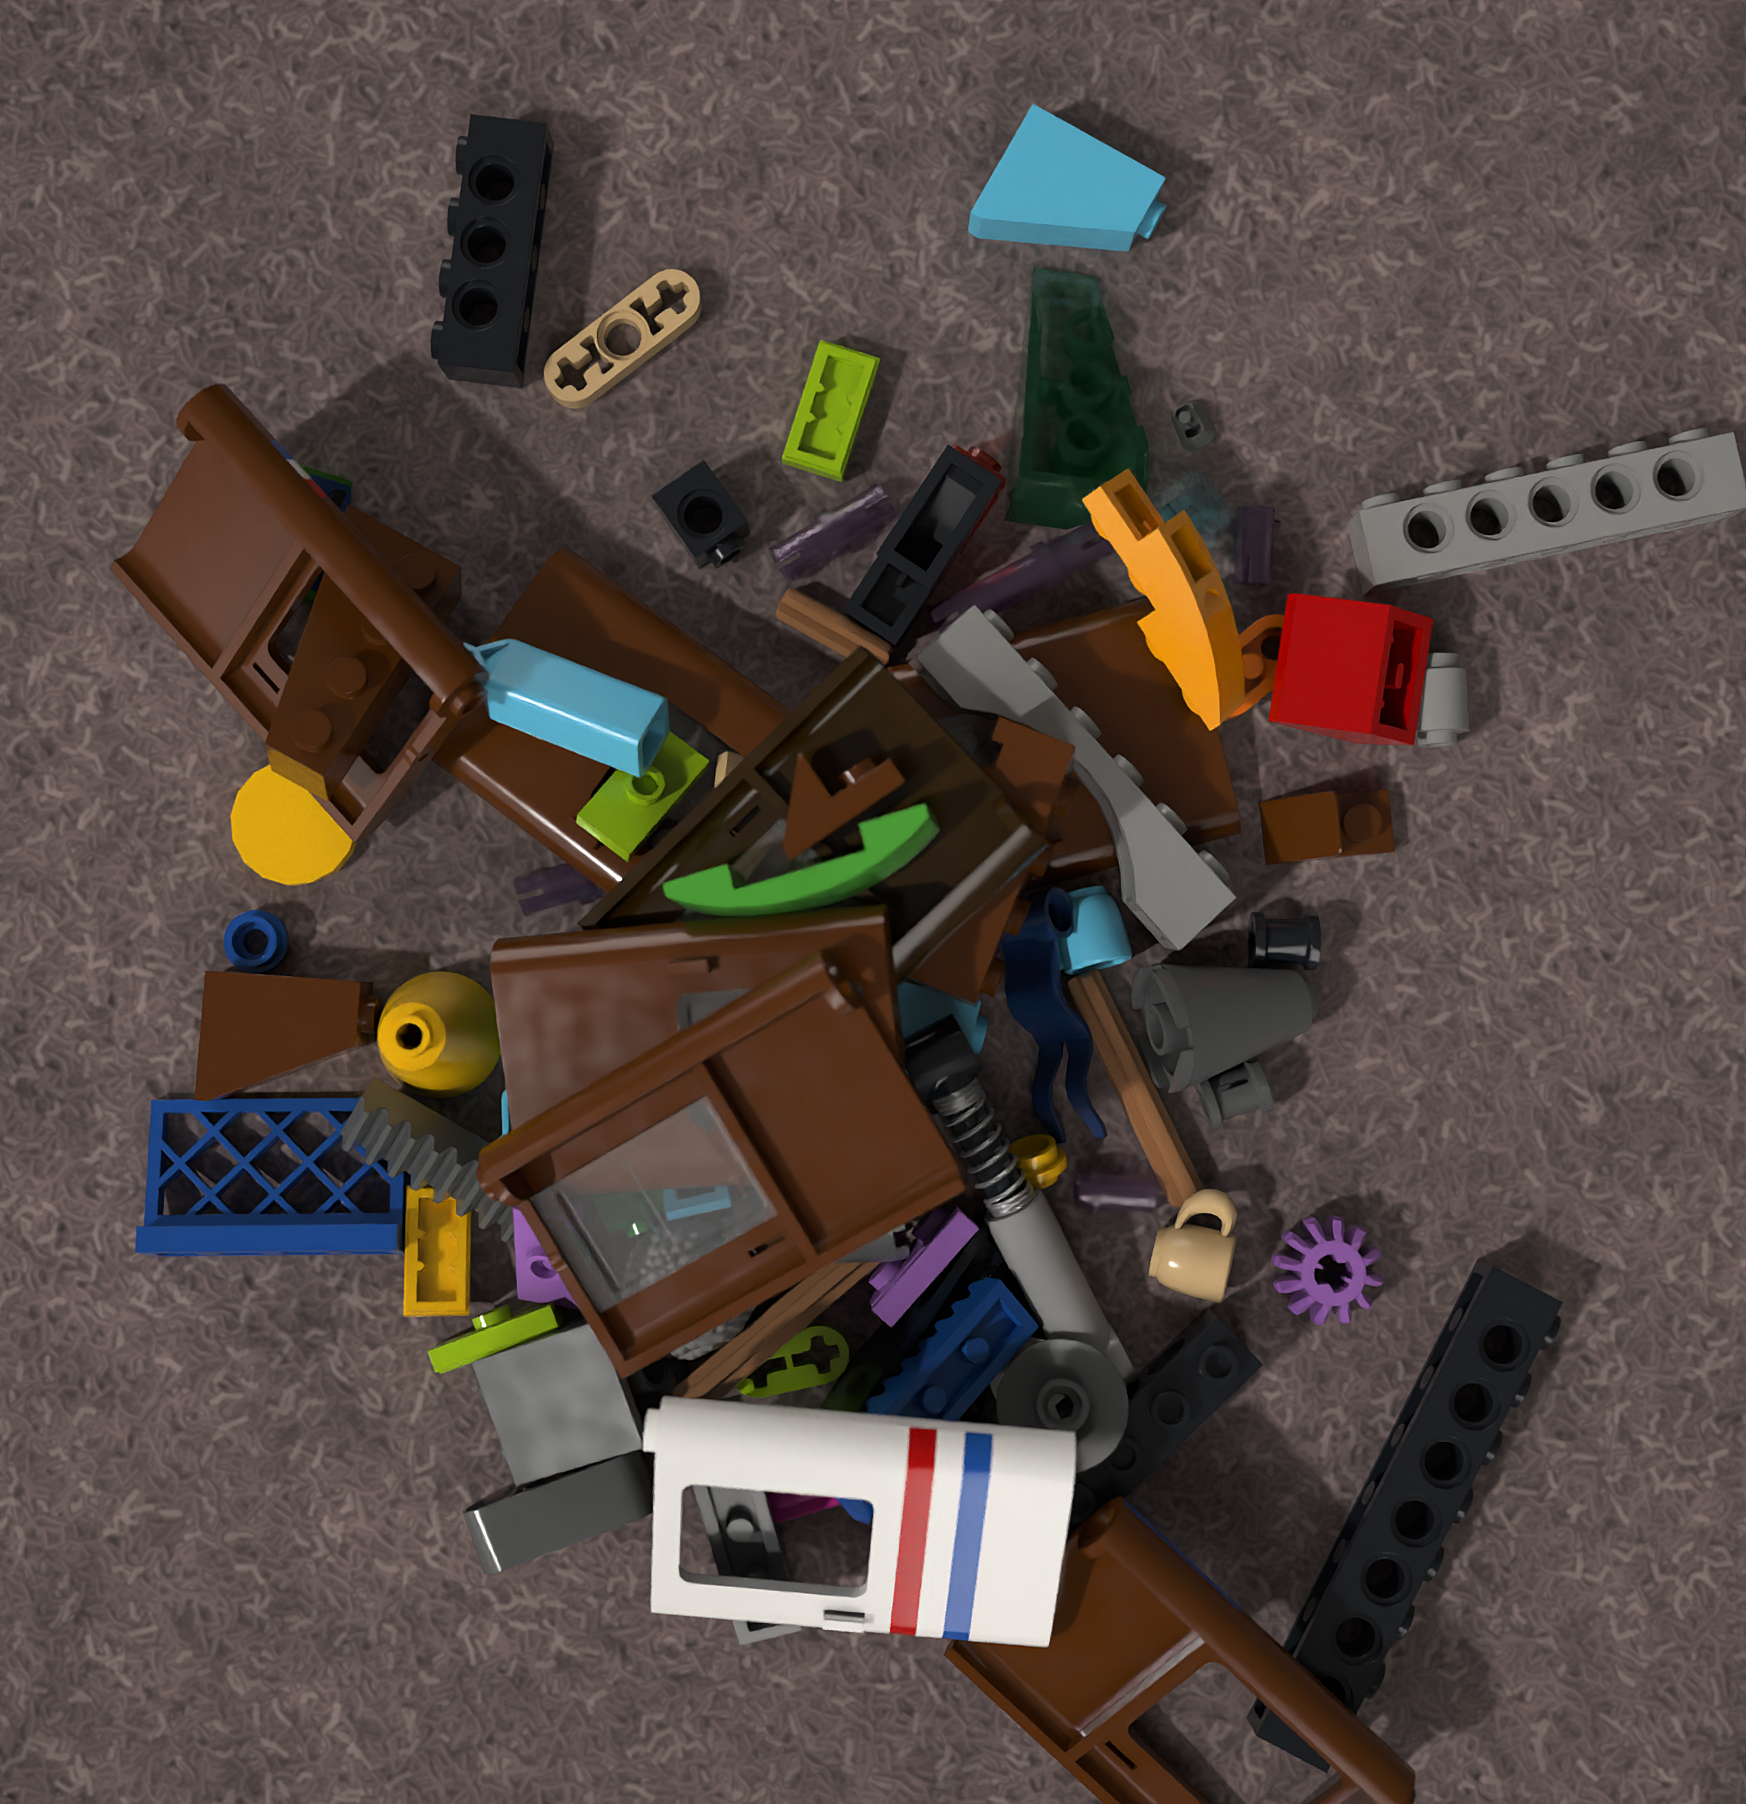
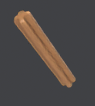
(1134, 1087)
(771, 1331)

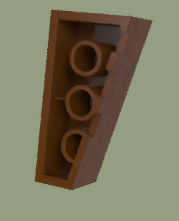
(346, 668)
(1038, 778)

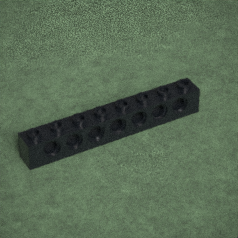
(1401, 1476)

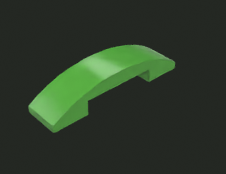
(888, 845)

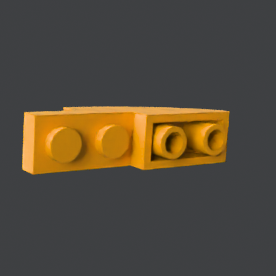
(1192, 614)

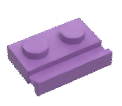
(901, 1282)

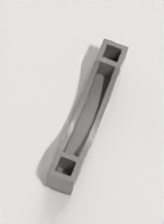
(1160, 872)

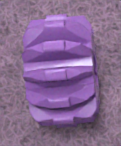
(1316, 1293)

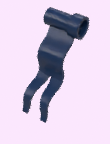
(1041, 1009)

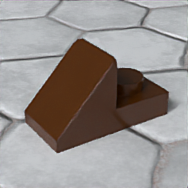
(817, 815)
(1326, 826)

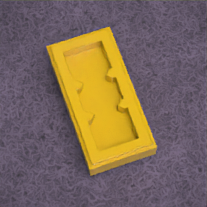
(436, 1257)

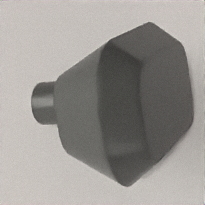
(1193, 425)

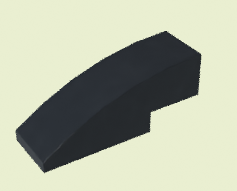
(923, 545)

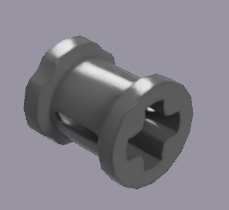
(1234, 1093)

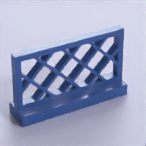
(261, 1232)

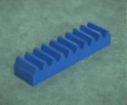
(953, 1364)

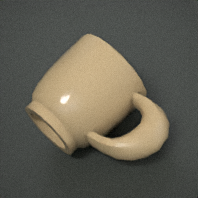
(1193, 1256)

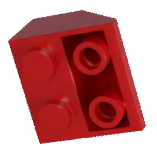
(1350, 670)

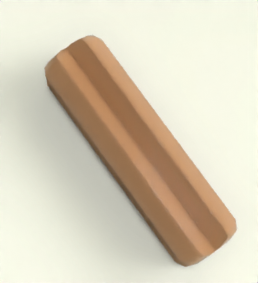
(830, 626)

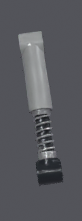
(1017, 1213)

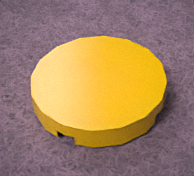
(286, 831)

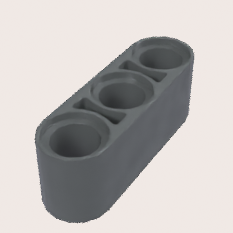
(560, 1513)

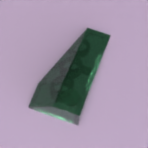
(1070, 406)

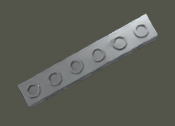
(1703, 467)

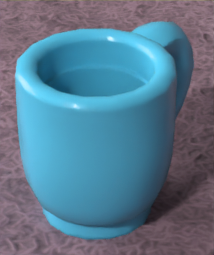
(1098, 933)

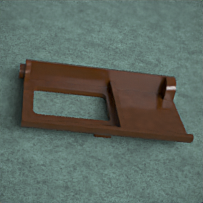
(602, 626)

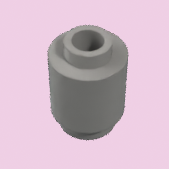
(1443, 702)

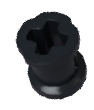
(1284, 940)

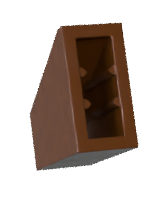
(276, 1026)

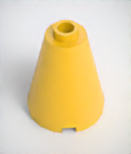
(439, 1034)

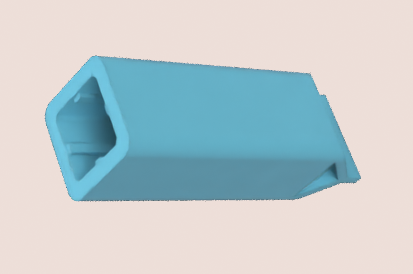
(573, 705)

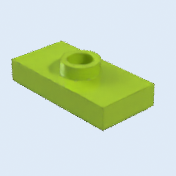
(831, 410)
(633, 807)
(495, 1332)

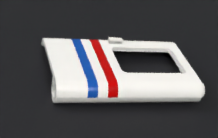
(960, 1527)

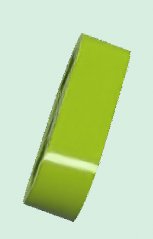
(801, 1374)

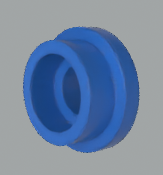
(236, 941)

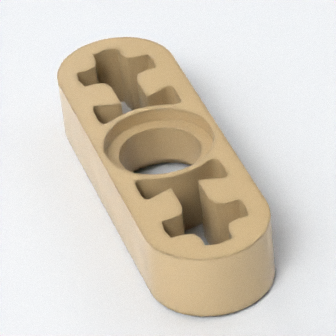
(624, 312)

